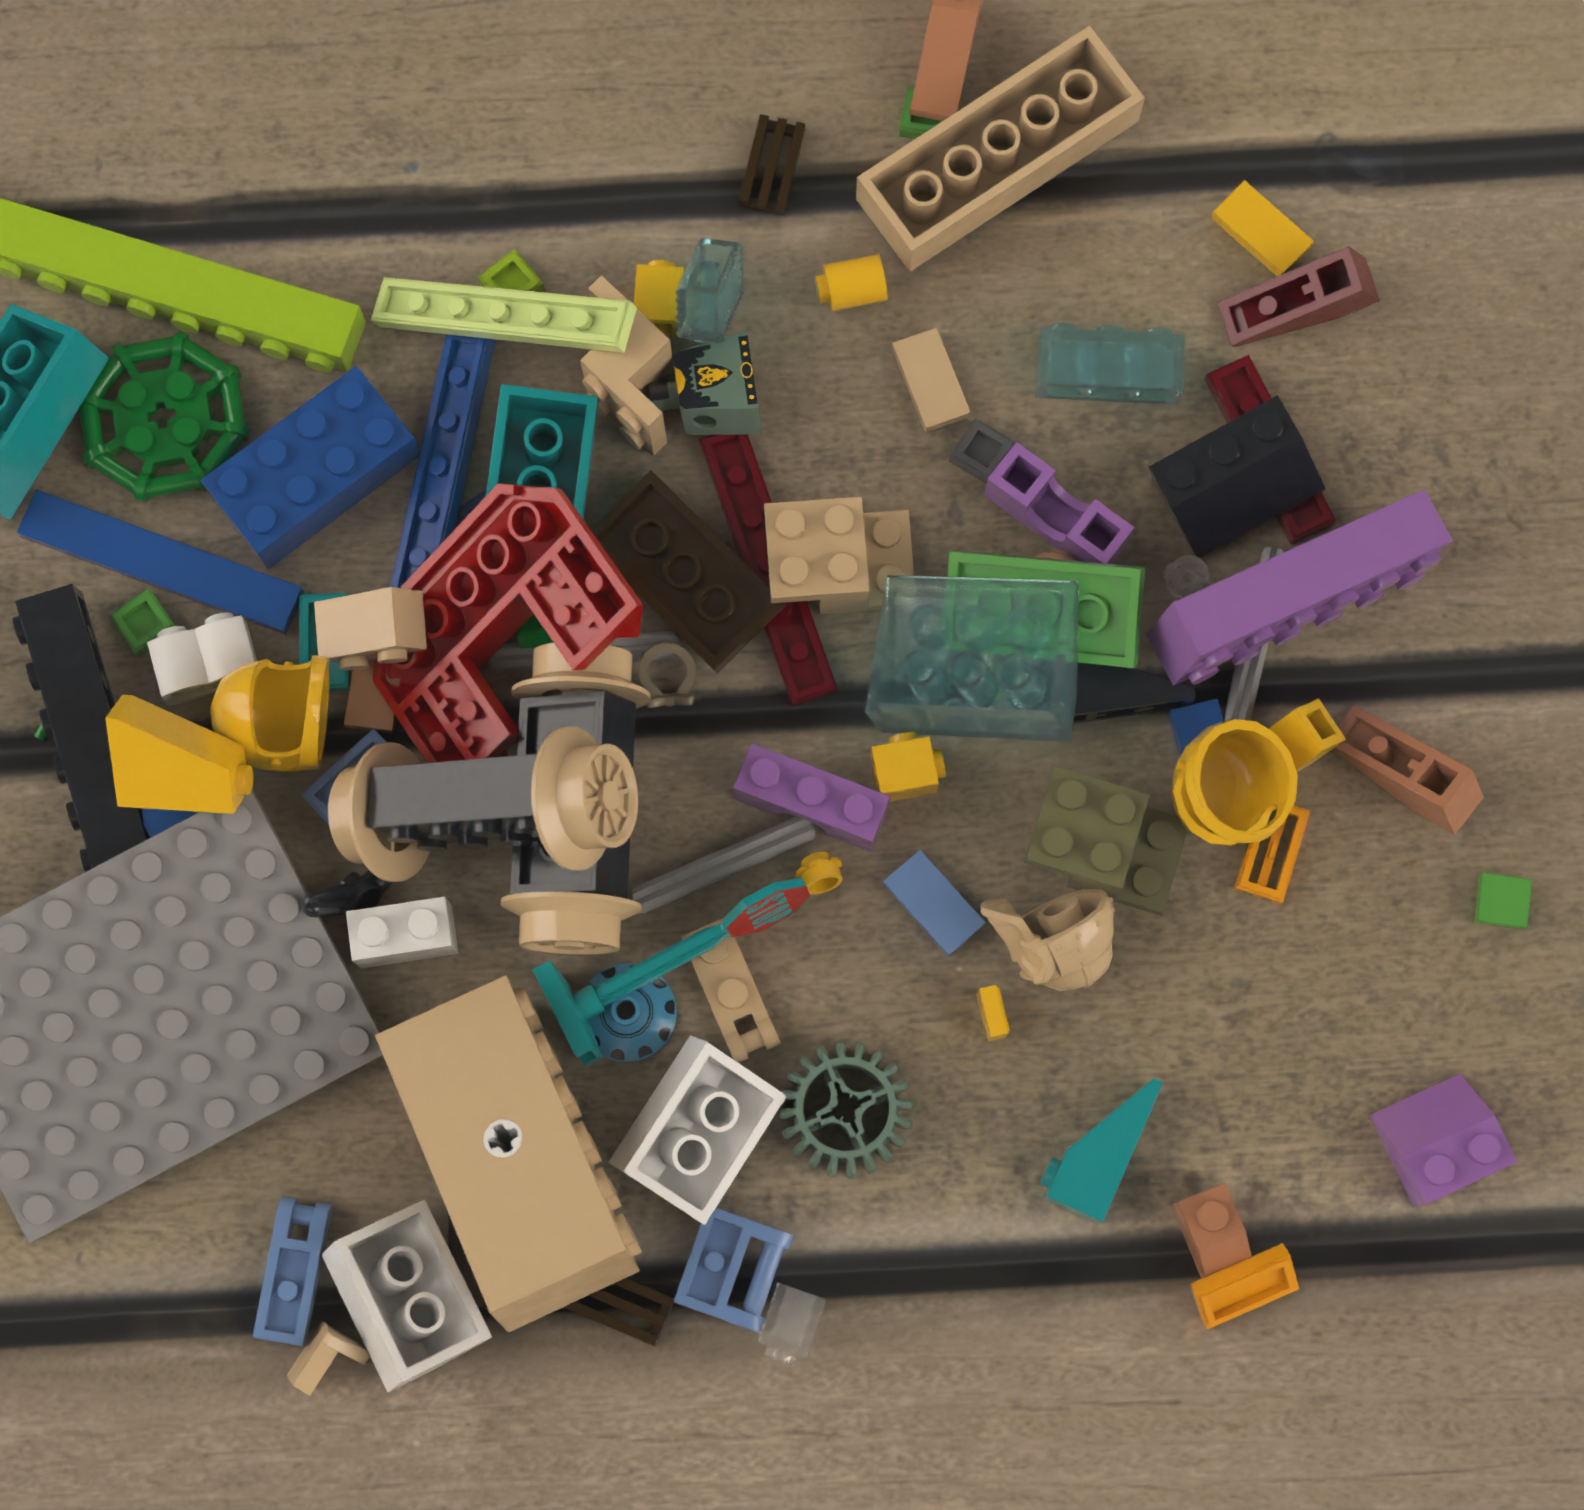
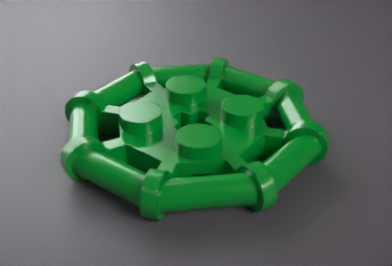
(140, 401)

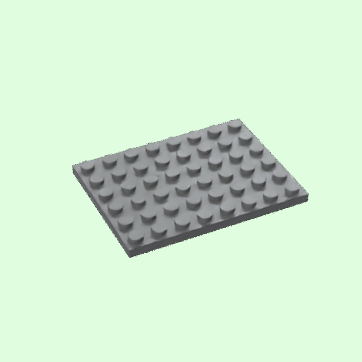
(163, 1013)

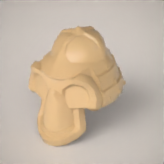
(1059, 942)

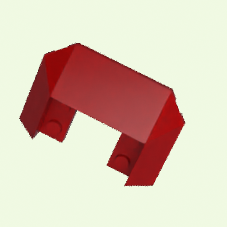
(502, 564)

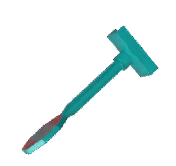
(747, 917)

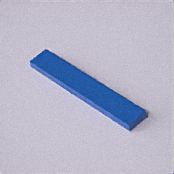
(444, 451)
(160, 561)

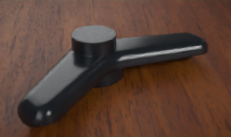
(349, 895)

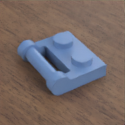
(716, 1263)

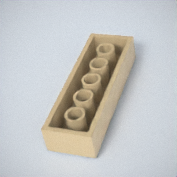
(999, 148)

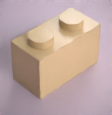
(370, 627)

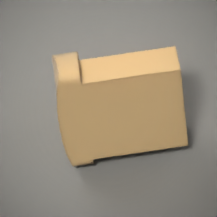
(319, 1355)

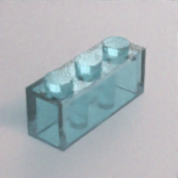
(1110, 364)

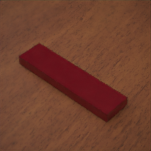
(1240, 389)

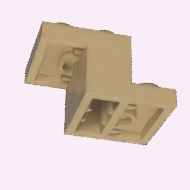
(624, 377)
(835, 553)

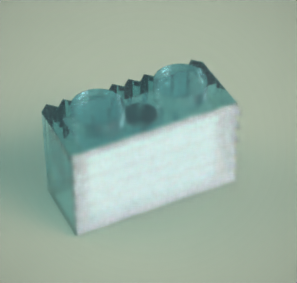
(710, 290)

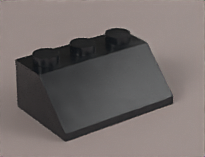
(1237, 477)

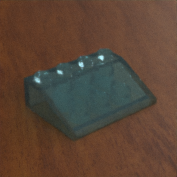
(976, 658)

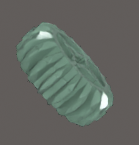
(862, 1149)

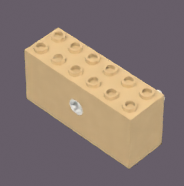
(509, 1153)

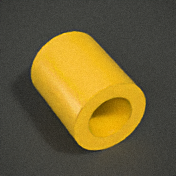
(852, 283)

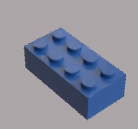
(312, 467)

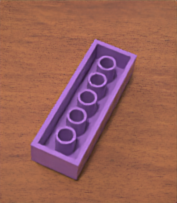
(1298, 589)

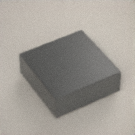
(980, 450)

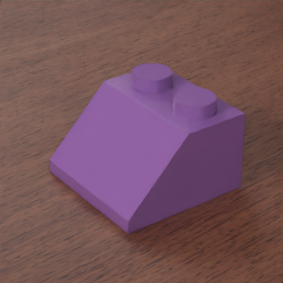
(1442, 1140)

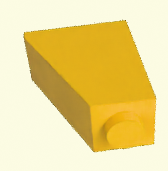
(173, 762)

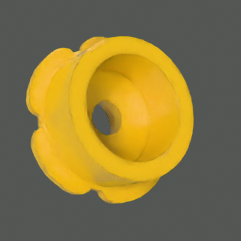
(820, 872)

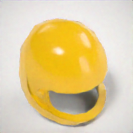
(276, 712)
(1233, 782)

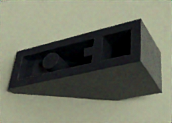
(1124, 692)

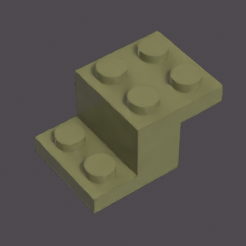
(1107, 840)

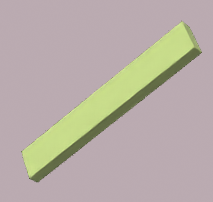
(504, 314)

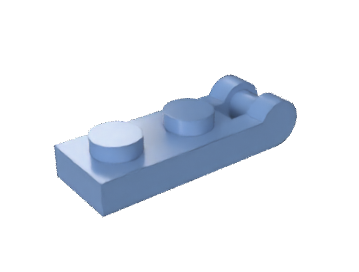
(292, 1273)

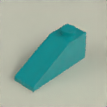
(1094, 1166)

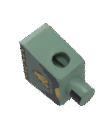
(713, 388)

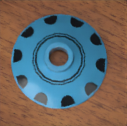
(644, 1032)

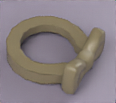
(683, 695)

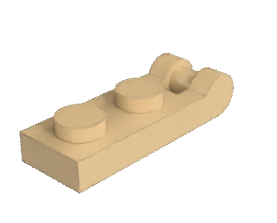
(733, 997)

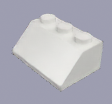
(697, 1129)
(405, 1295)

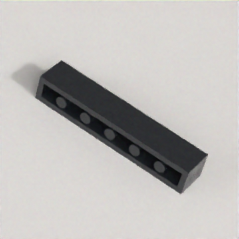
(77, 700)

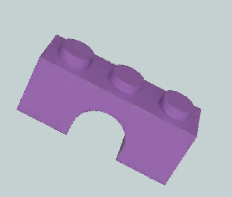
(1032, 495)
(795, 788)

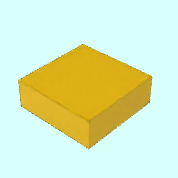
(993, 1013)

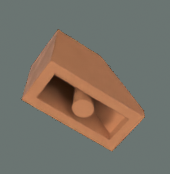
(1212, 1230)

